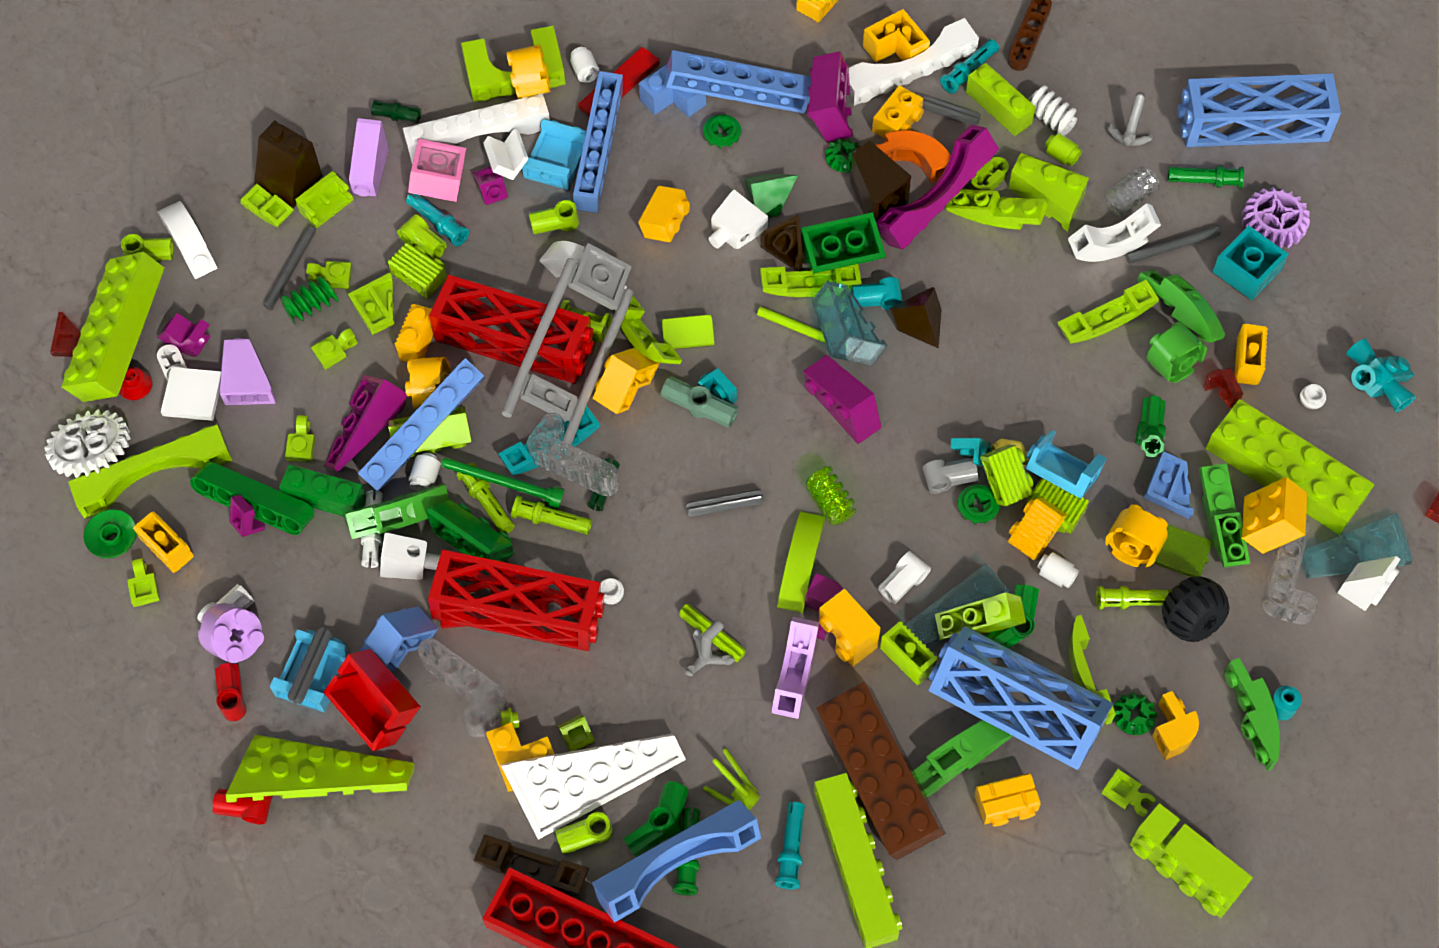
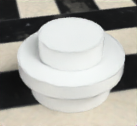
(1313, 396)
(613, 591)

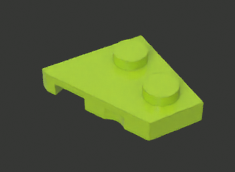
(375, 303)

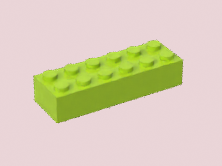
(113, 327)
(1271, 452)

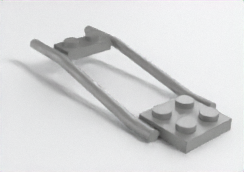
(602, 280)

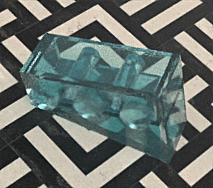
(844, 326)

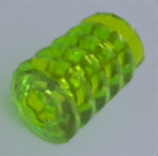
(828, 496)

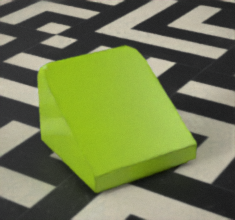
(576, 733)

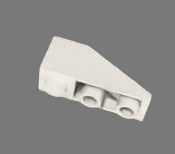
(1369, 581)

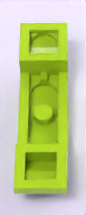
(805, 283)
(1110, 315)
(643, 339)
(800, 561)
(1078, 642)

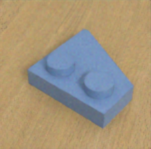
(1170, 485)

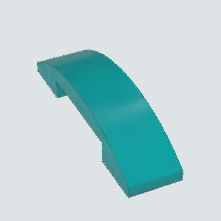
(518, 458)

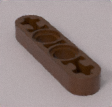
(1030, 32)

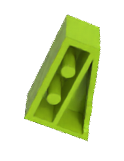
(1058, 186)

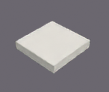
(191, 394)

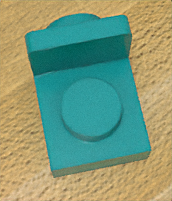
(720, 385)
(971, 448)

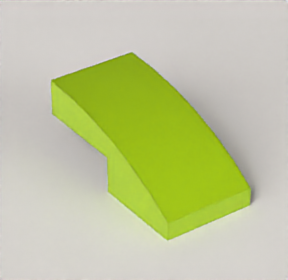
(267, 207)

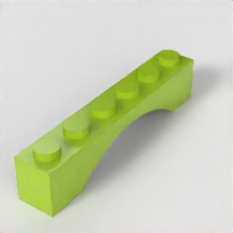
(101, 489)

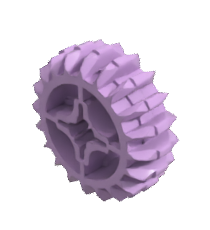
(1281, 212)

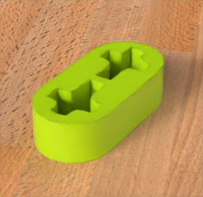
(986, 172)

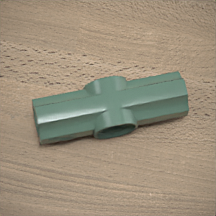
(712, 408)

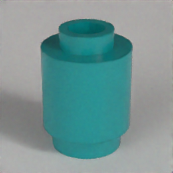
(1286, 702)

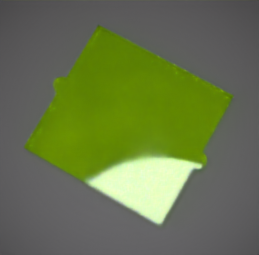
(1184, 552)

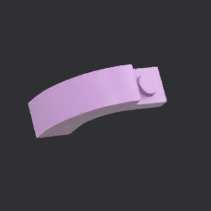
(796, 668)

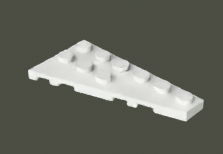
(573, 783)

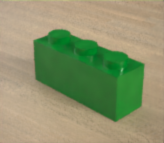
(323, 491)

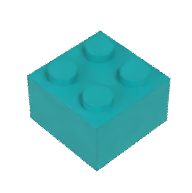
(1250, 263)

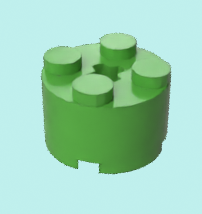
(1176, 352)

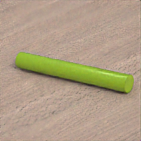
(791, 324)

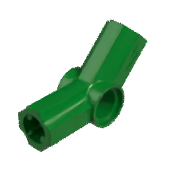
(1150, 429)
(1010, 636)
(662, 821)

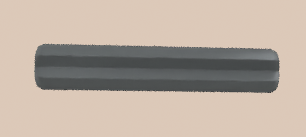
(949, 110)
(724, 502)
(309, 665)

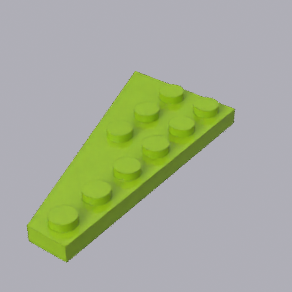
(310, 770)

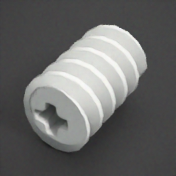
(1051, 111)

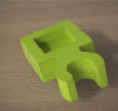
(1124, 790)

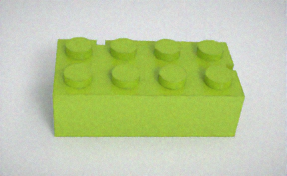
(1190, 861)

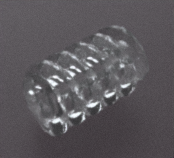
(1131, 191)

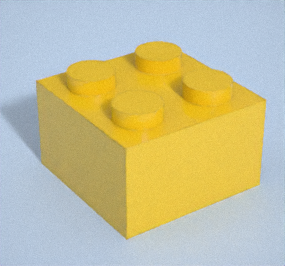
(1274, 515)

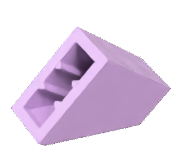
(368, 157)
(243, 376)

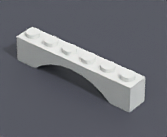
(952, 45)
(519, 114)

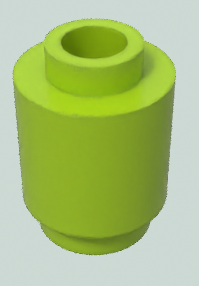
(1063, 149)

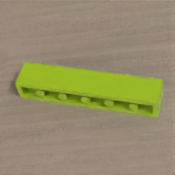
(856, 861)

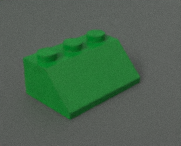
(841, 243)
(467, 533)

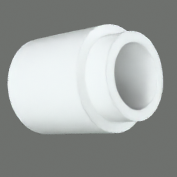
(584, 64)
(424, 472)
(1057, 570)

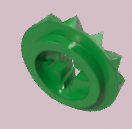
(728, 125)
(834, 157)
(984, 496)
(1139, 725)

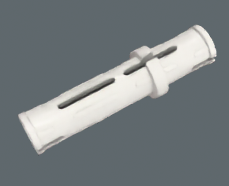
(373, 541)

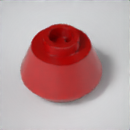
(135, 384)

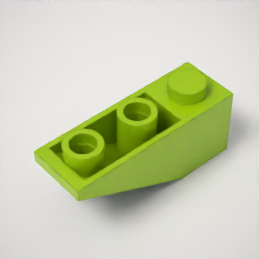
(982, 616)

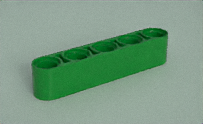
(268, 503)

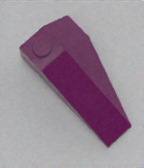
(372, 407)

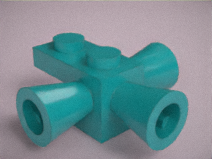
(1381, 375)

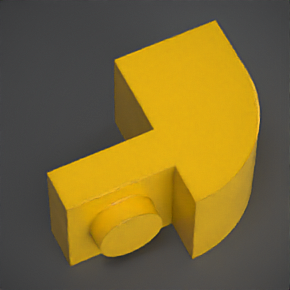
(1179, 730)

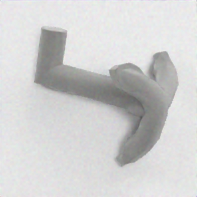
(1128, 138)
(704, 645)

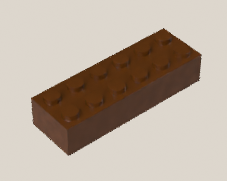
(880, 771)

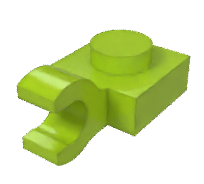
(336, 273)
(331, 350)
(302, 444)
(144, 586)

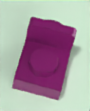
(490, 185)
(242, 517)

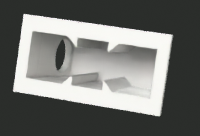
(737, 222)
(405, 557)

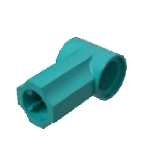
(884, 293)

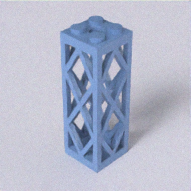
(1283, 111)
(1019, 679)

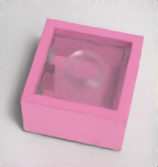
(437, 170)

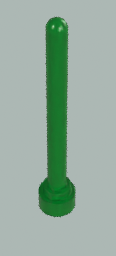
(551, 495)

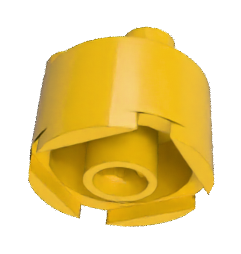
(529, 71)
(425, 377)
(1137, 536)

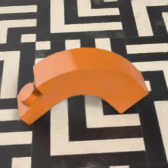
(918, 149)

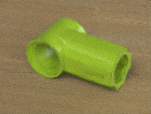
(554, 218)
(417, 232)
(154, 247)
(581, 835)

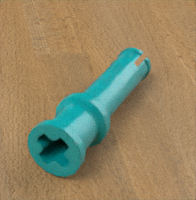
(962, 70)
(444, 223)
(790, 856)

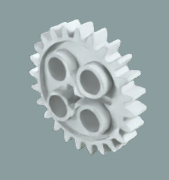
(104, 441)

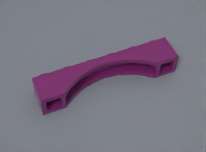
(969, 155)

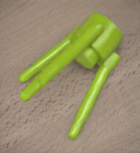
(744, 792)

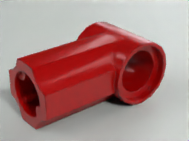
(230, 690)
(245, 808)

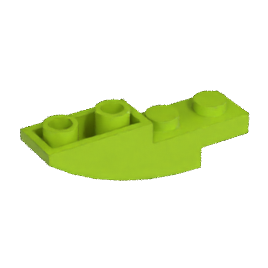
(997, 211)

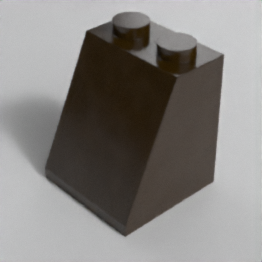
(286, 163)
(878, 180)

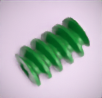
(308, 299)

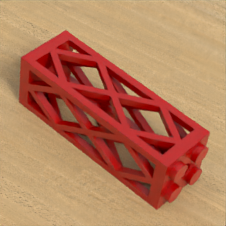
(569, 328)
(513, 620)

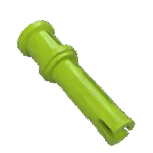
(480, 490)
(539, 513)
(1125, 597)

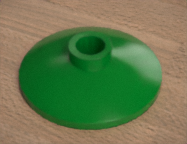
(104, 526)

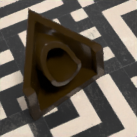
(785, 242)
(919, 317)

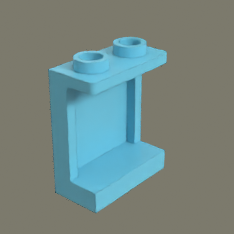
(555, 155)
(1063, 468)
(330, 663)

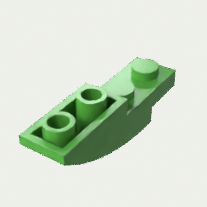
(1189, 304)
(394, 513)
(1222, 517)
(1261, 721)
(958, 754)

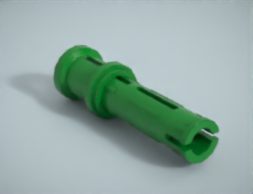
(1217, 176)
(686, 872)

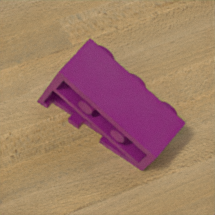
(828, 96)
(843, 398)

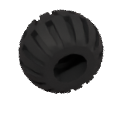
(1195, 609)

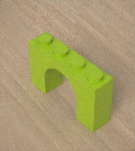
(490, 82)

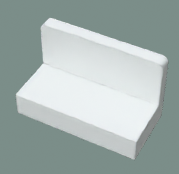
(508, 156)

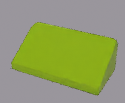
(688, 331)

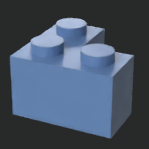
(658, 97)
(398, 634)

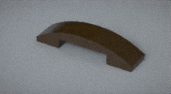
(501, 855)

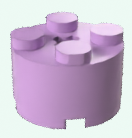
(230, 632)

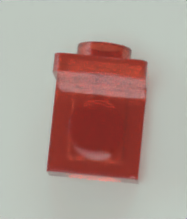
(1227, 385)

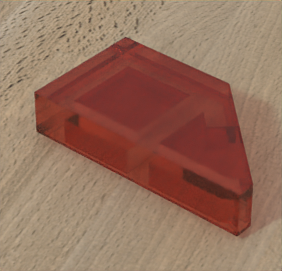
(65, 337)

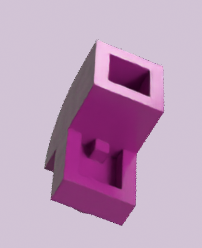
(185, 335)
(820, 592)

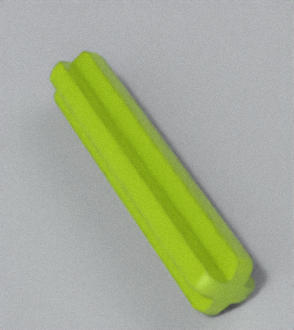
(721, 640)

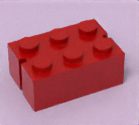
(371, 699)

